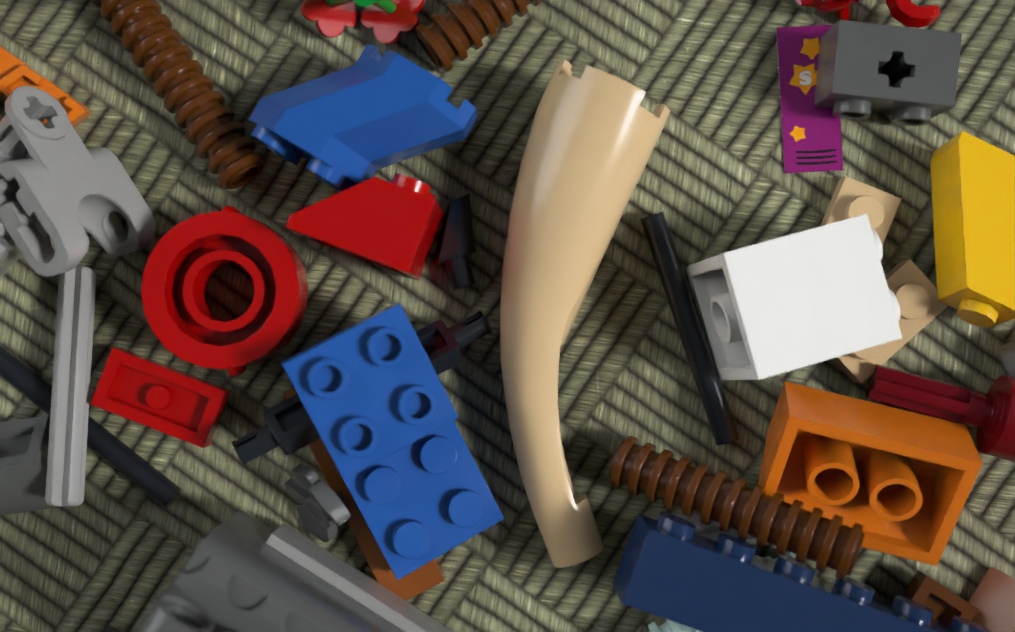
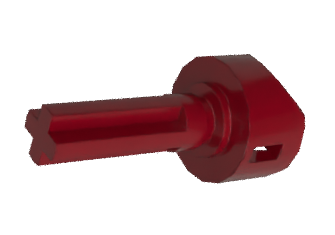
(989, 413)

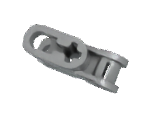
(63, 188)

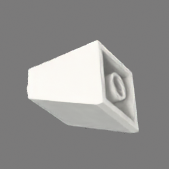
(795, 300)

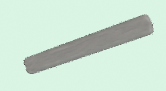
(71, 388)

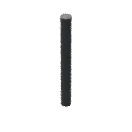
(690, 329)
(98, 437)

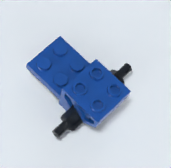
(389, 431)

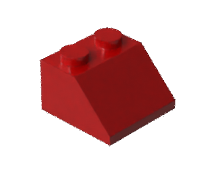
(376, 223)

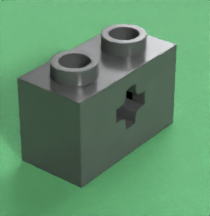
(915, 59)

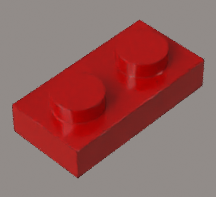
(160, 397)

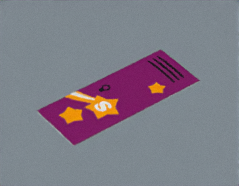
(808, 132)

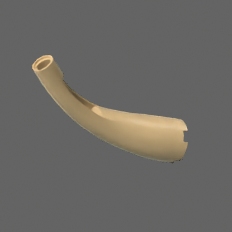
(566, 204)

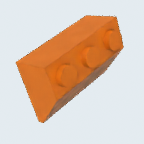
(871, 466)

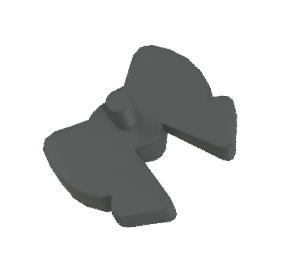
(319, 505)

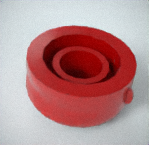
(178, 282)

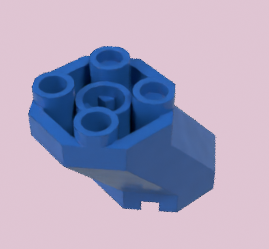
(361, 118)

